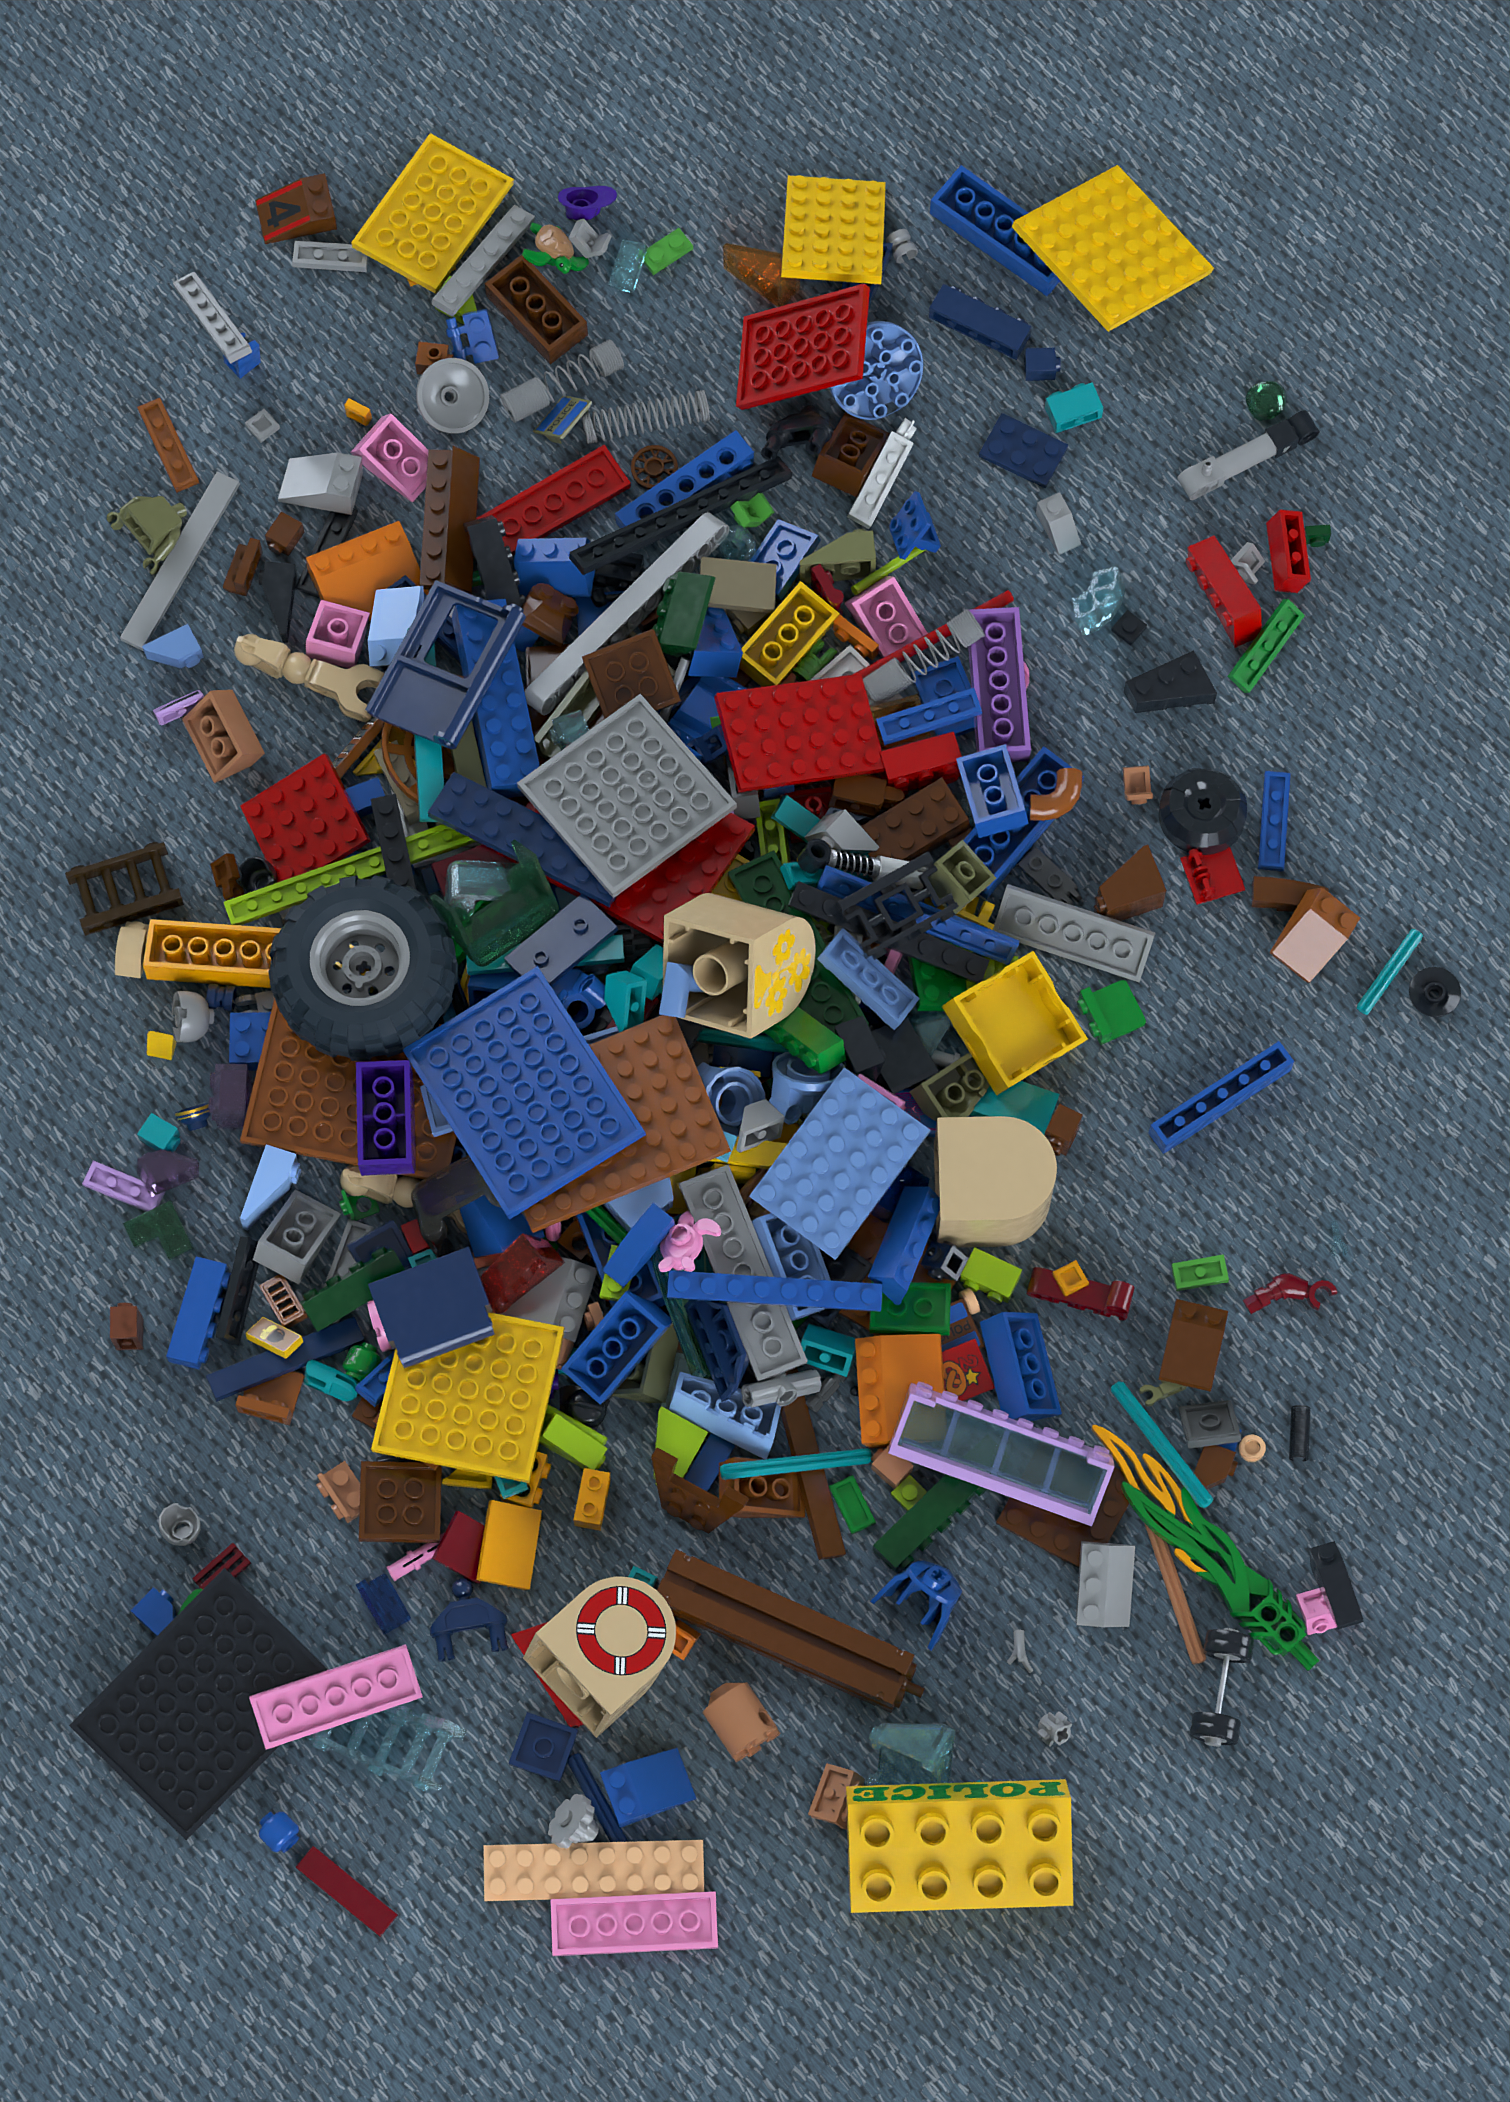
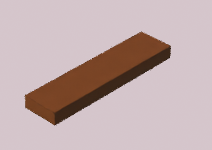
(168, 445)

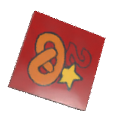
(965, 1371)

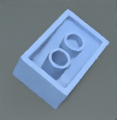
(391, 617)
(271, 1182)

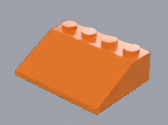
(362, 565)
(884, 1375)

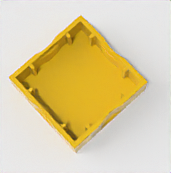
(1014, 1023)

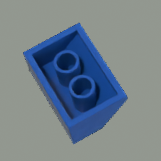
(549, 563)

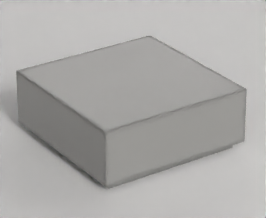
(262, 425)

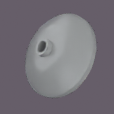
(467, 391)

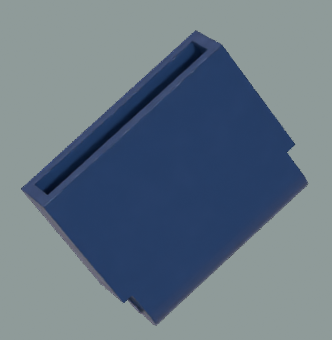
(433, 1307)

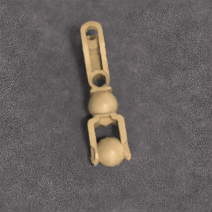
(324, 678)
(386, 1189)

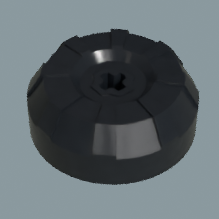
(1202, 811)

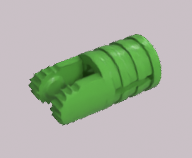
(811, 664)

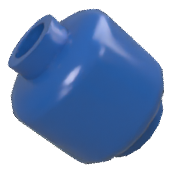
(278, 1831)

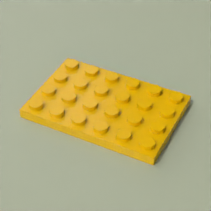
(432, 213)
(833, 229)

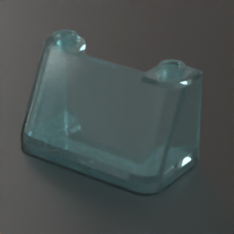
(912, 1753)

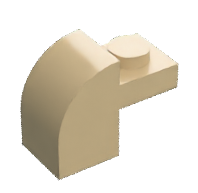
(131, 949)

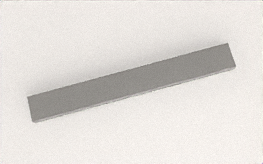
(180, 561)

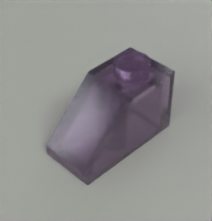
(165, 1170)

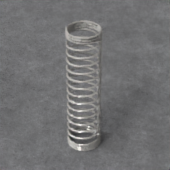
(589, 428)

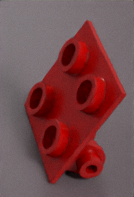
(1212, 875)

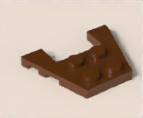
(689, 1501)

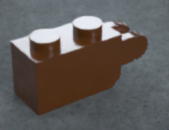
(863, 795)

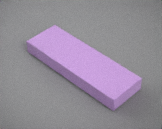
(120, 1187)

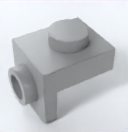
(587, 240)
(1247, 562)

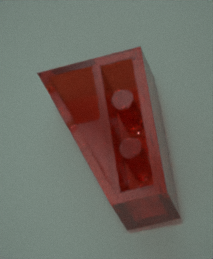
(519, 1270)

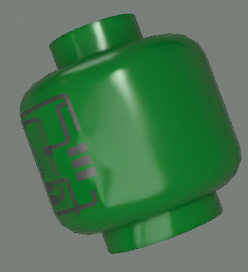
(361, 1361)

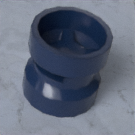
(221, 996)

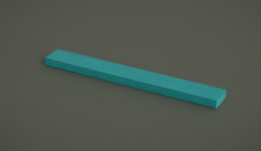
(428, 766)

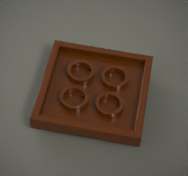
(630, 670)
(399, 1502)

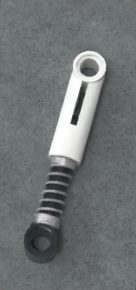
(818, 855)

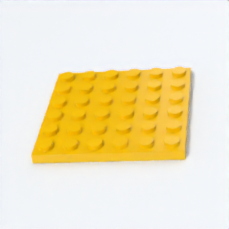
(1112, 247)
(476, 1403)

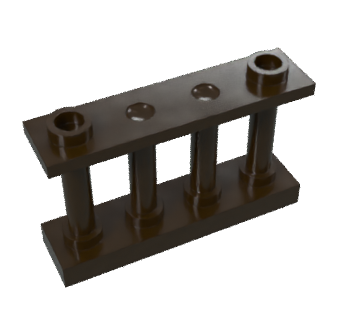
(119, 913)

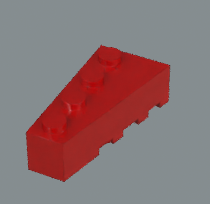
(1225, 590)

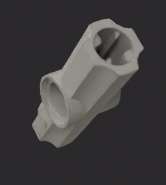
(781, 1388)

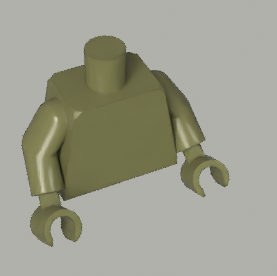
(153, 525)

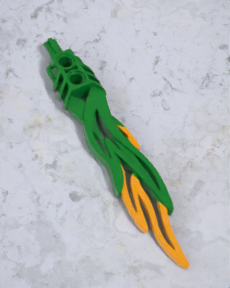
(1188, 1542)

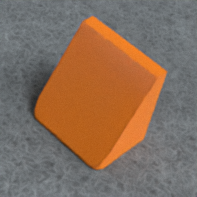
(685, 1639)

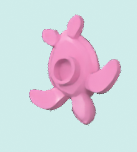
(685, 1242)

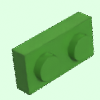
(667, 251)
(1200, 1272)

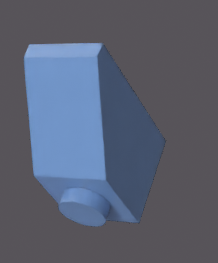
(175, 648)

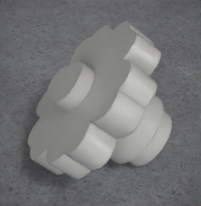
(573, 1822)

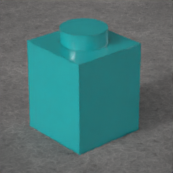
(159, 1134)

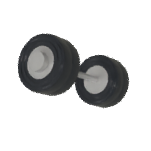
(1227, 1646)

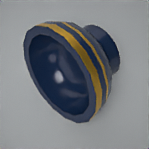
(194, 1117)

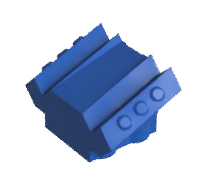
(694, 713)

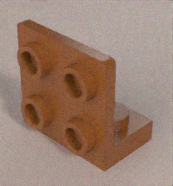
(273, 1399)

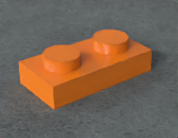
(848, 632)

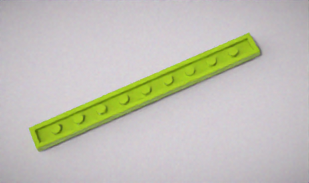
(364, 865)

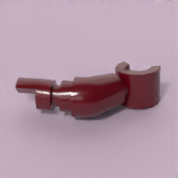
(1285, 1287)

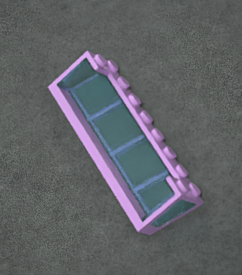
(1002, 1453)

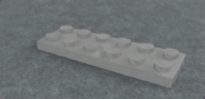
(1074, 933)

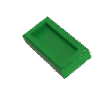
(852, 1505)

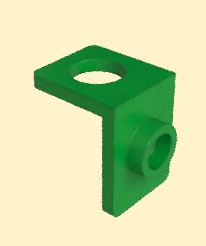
(348, 1207)

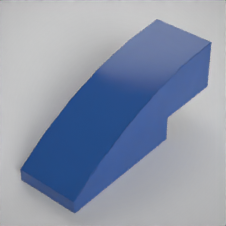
(639, 1245)

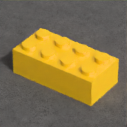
(786, 636)

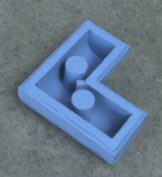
(676, 988)

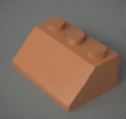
(222, 734)

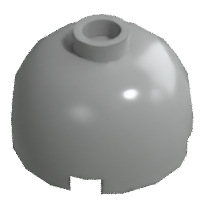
(191, 1016)

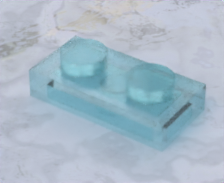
(628, 265)

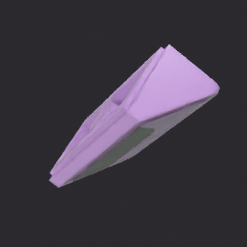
(178, 707)

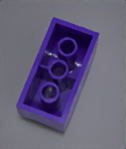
(385, 1118)

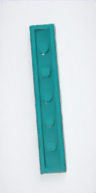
(609, 952)

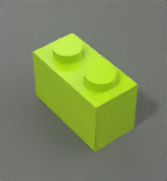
(990, 1276)

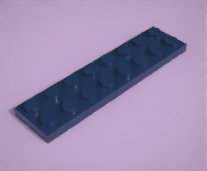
(498, 821)

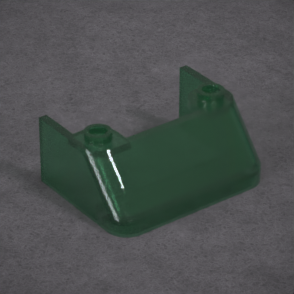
(509, 917)

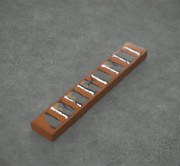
(357, 745)

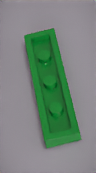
(1266, 645)

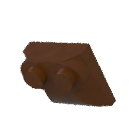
(549, 613)

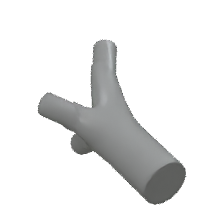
(1019, 1650)

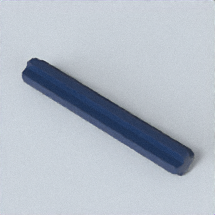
(598, 1801)

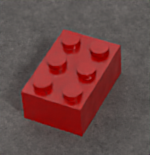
(921, 763)

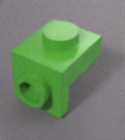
(752, 512)

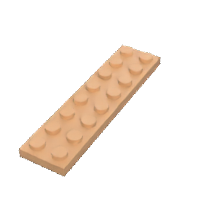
(592, 1870)

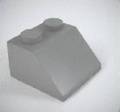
(842, 834)

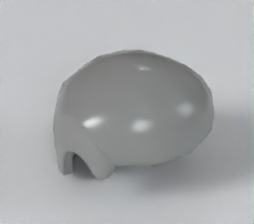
(174, 1516)

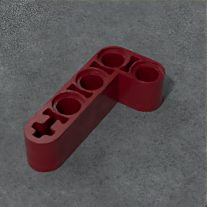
(1096, 1296)

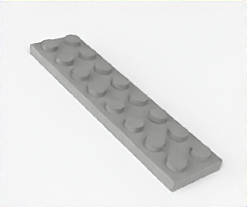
(763, 1328)

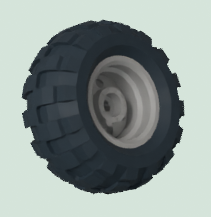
(373, 915)

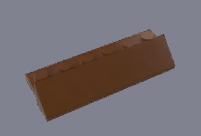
(449, 503)

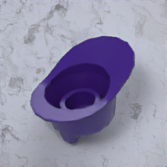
(586, 201)

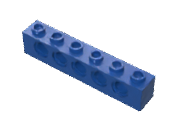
(731, 447)

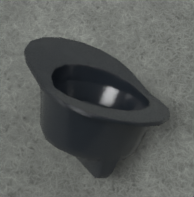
(582, 1406)

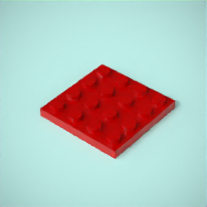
(305, 820)

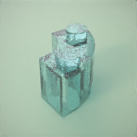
(1100, 600)

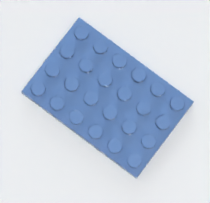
(839, 1163)

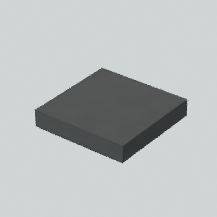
(1209, 1424)

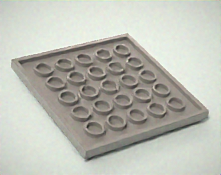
(626, 795)

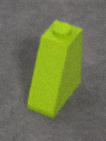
(678, 1439)
(571, 1442)

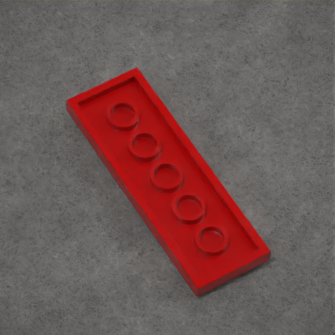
(561, 497)

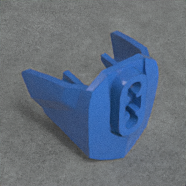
(936, 1583)

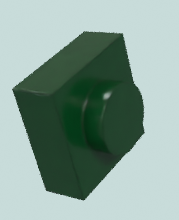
(1317, 535)

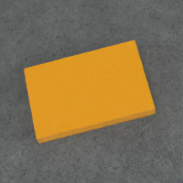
(509, 1545)

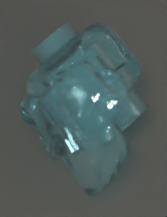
(738, 544)

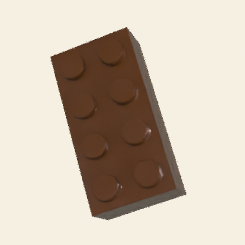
(536, 309)
(918, 824)

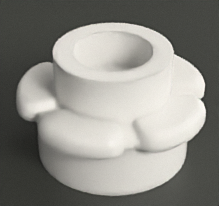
(906, 429)

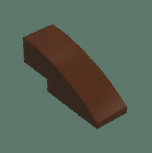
(1279, 893)

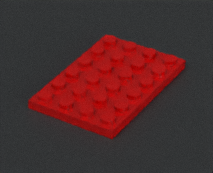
(803, 347)
(799, 732)

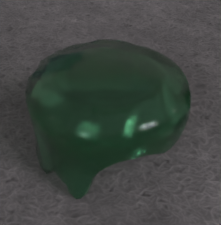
(1266, 399)

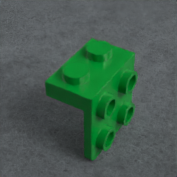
(1111, 1011)

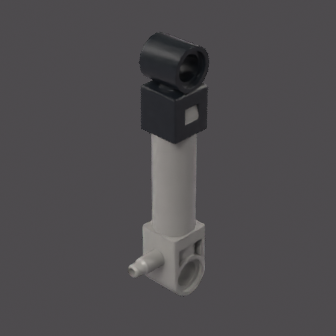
(1274, 442)

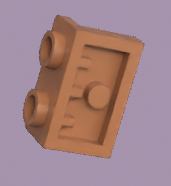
(343, 1490)
(830, 1798)

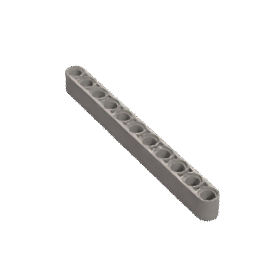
(626, 611)

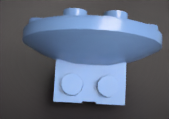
(889, 373)

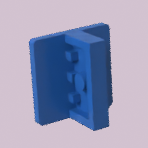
(913, 528)

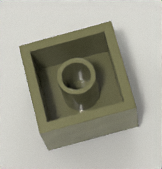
(961, 875)

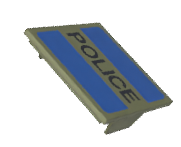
(562, 418)

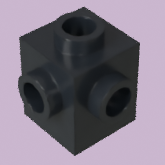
(944, 1261)

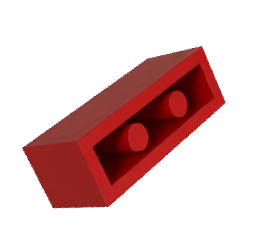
(1288, 551)

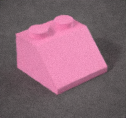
(337, 634)

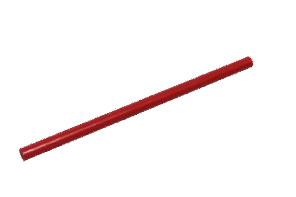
(996, 602)

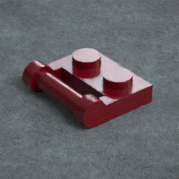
(822, 585)

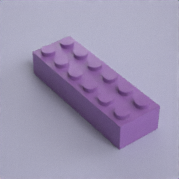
(1000, 683)

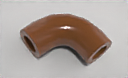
(1061, 799)

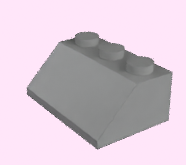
(1105, 1584)

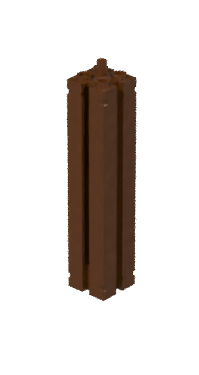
(788, 1632)

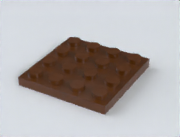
(1061, 1534)

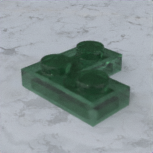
(160, 1223)

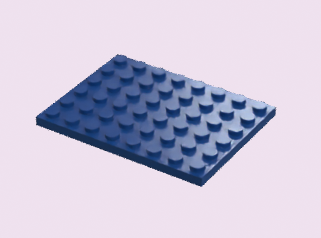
(524, 1092)

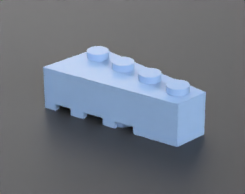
(744, 1426)

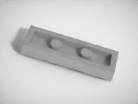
(328, 256)

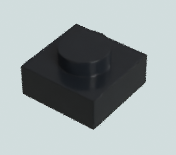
(1129, 627)

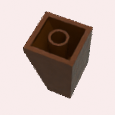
(1132, 888)

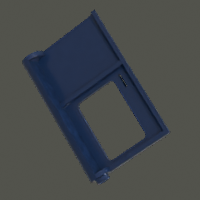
(431, 699)

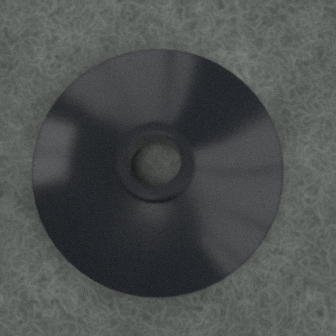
(1436, 980)

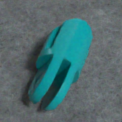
(330, 1381)

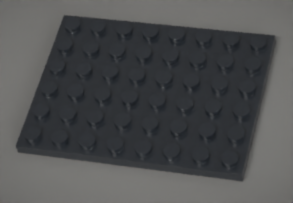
(182, 1709)

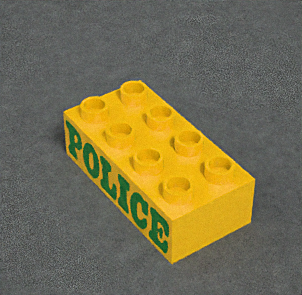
(959, 1846)

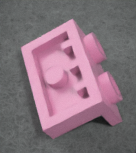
(1315, 1612)

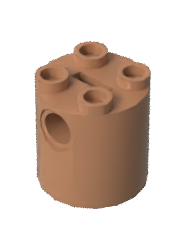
(739, 1720)

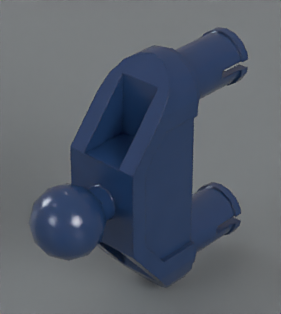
(465, 1616)

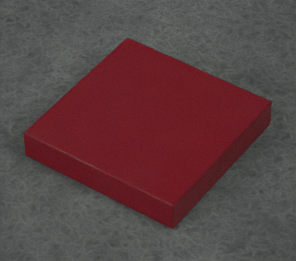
(461, 1546)

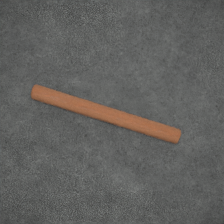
(1177, 1598)

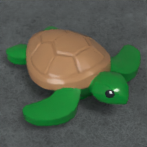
(554, 249)

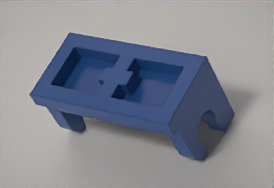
(246, 363)

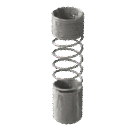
(531, 395)
(892, 676)

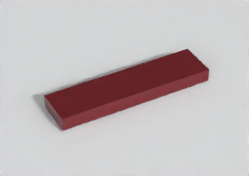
(346, 1891)

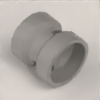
(902, 245)

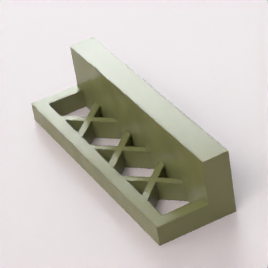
(581, 698)

